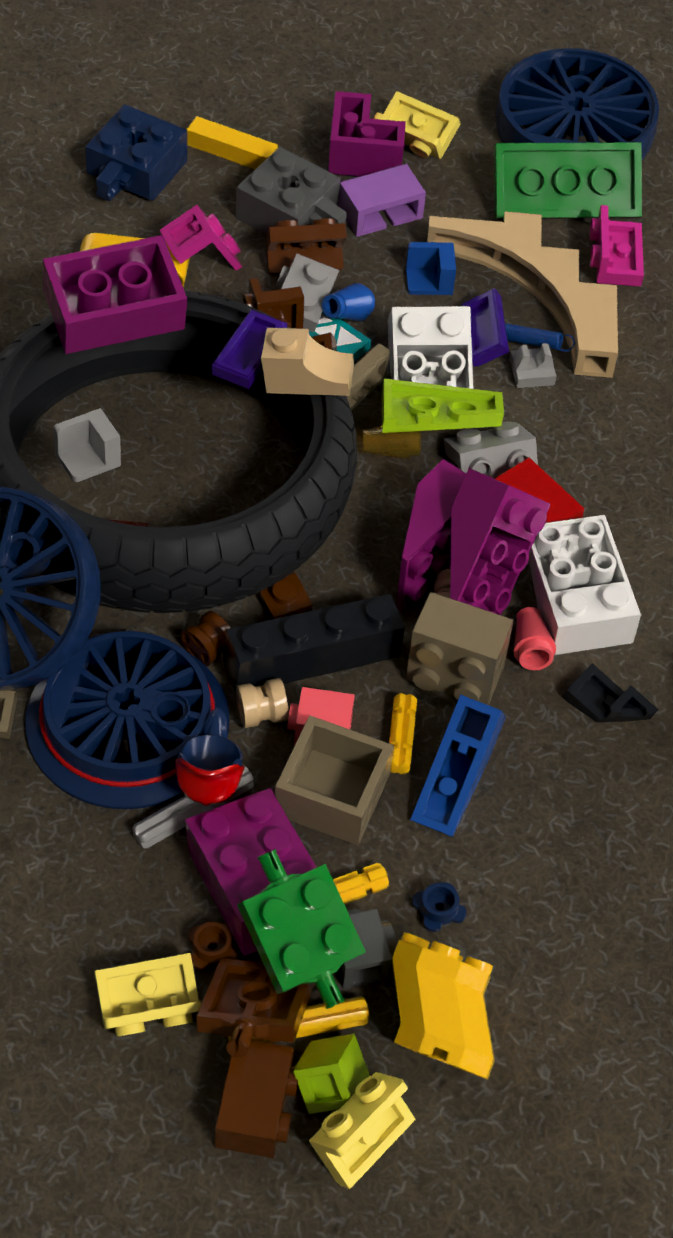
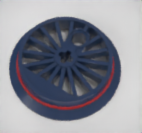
(124, 711)

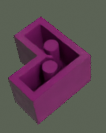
(361, 143)

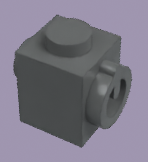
(379, 943)

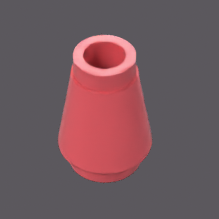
(533, 640)

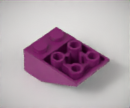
(429, 532)
(491, 540)

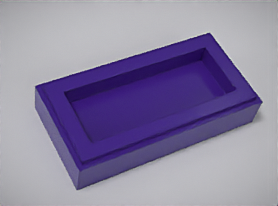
(487, 327)
(242, 354)

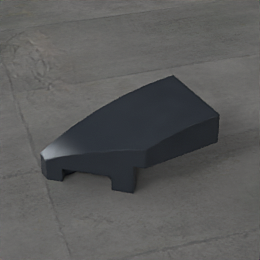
(605, 701)

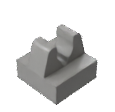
(532, 366)

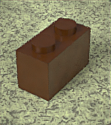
(254, 1100)

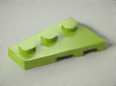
(429, 407)

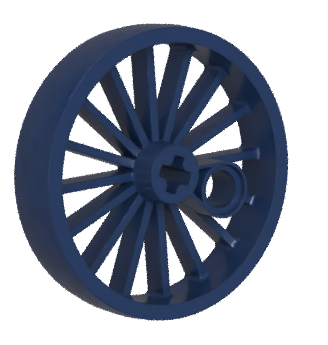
(575, 103)
(17, 577)

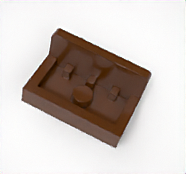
(318, 242)

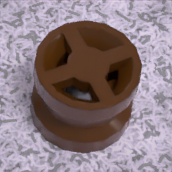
(206, 638)

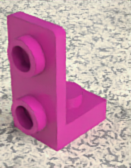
(196, 231)

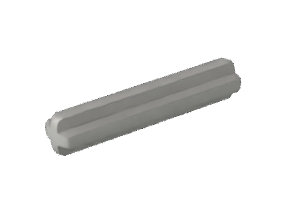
(172, 817)

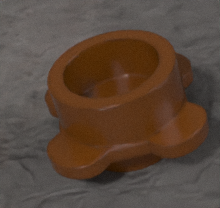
(207, 934)

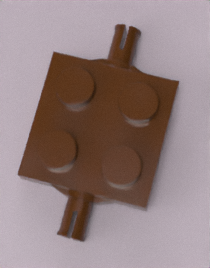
(246, 1006)

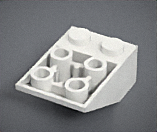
(431, 345)
(582, 586)

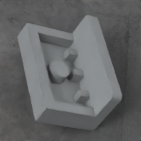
(316, 283)
(491, 450)

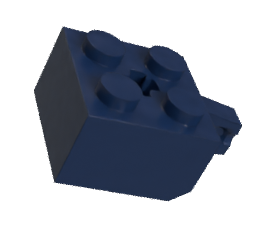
(135, 154)

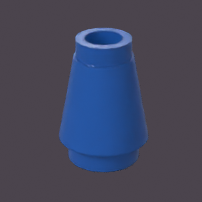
(349, 303)

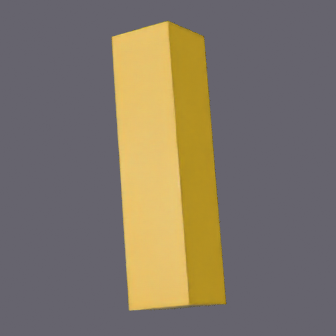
(229, 143)

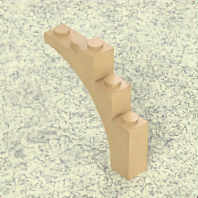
(550, 274)

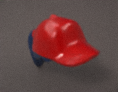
(211, 763)

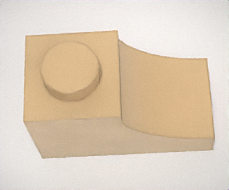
(302, 366)

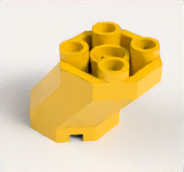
(443, 1004)

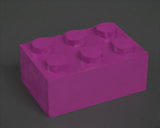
(114, 294)
(226, 851)

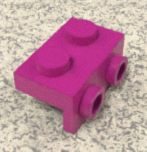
(617, 250)

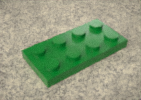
(568, 179)

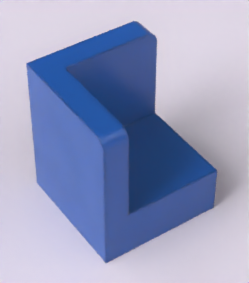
(430, 268)

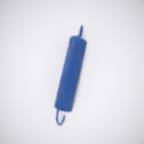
(535, 336)

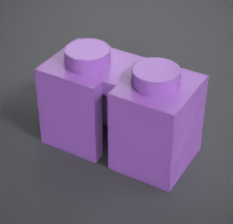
(389, 190)

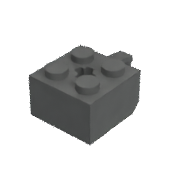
(288, 190)

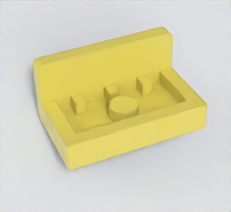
(426, 127)
(148, 993)
(363, 1128)

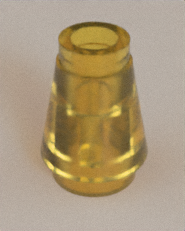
(395, 444)

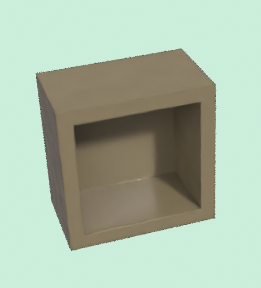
(458, 649)
(334, 779)

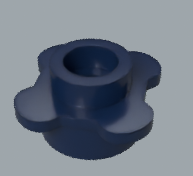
(442, 894)

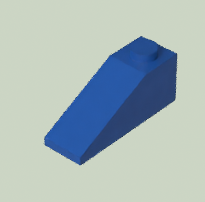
(458, 765)

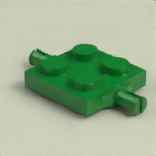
(301, 928)

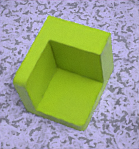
(330, 1072)

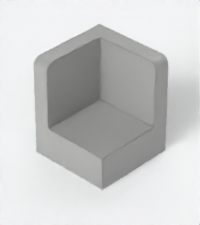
(87, 445)

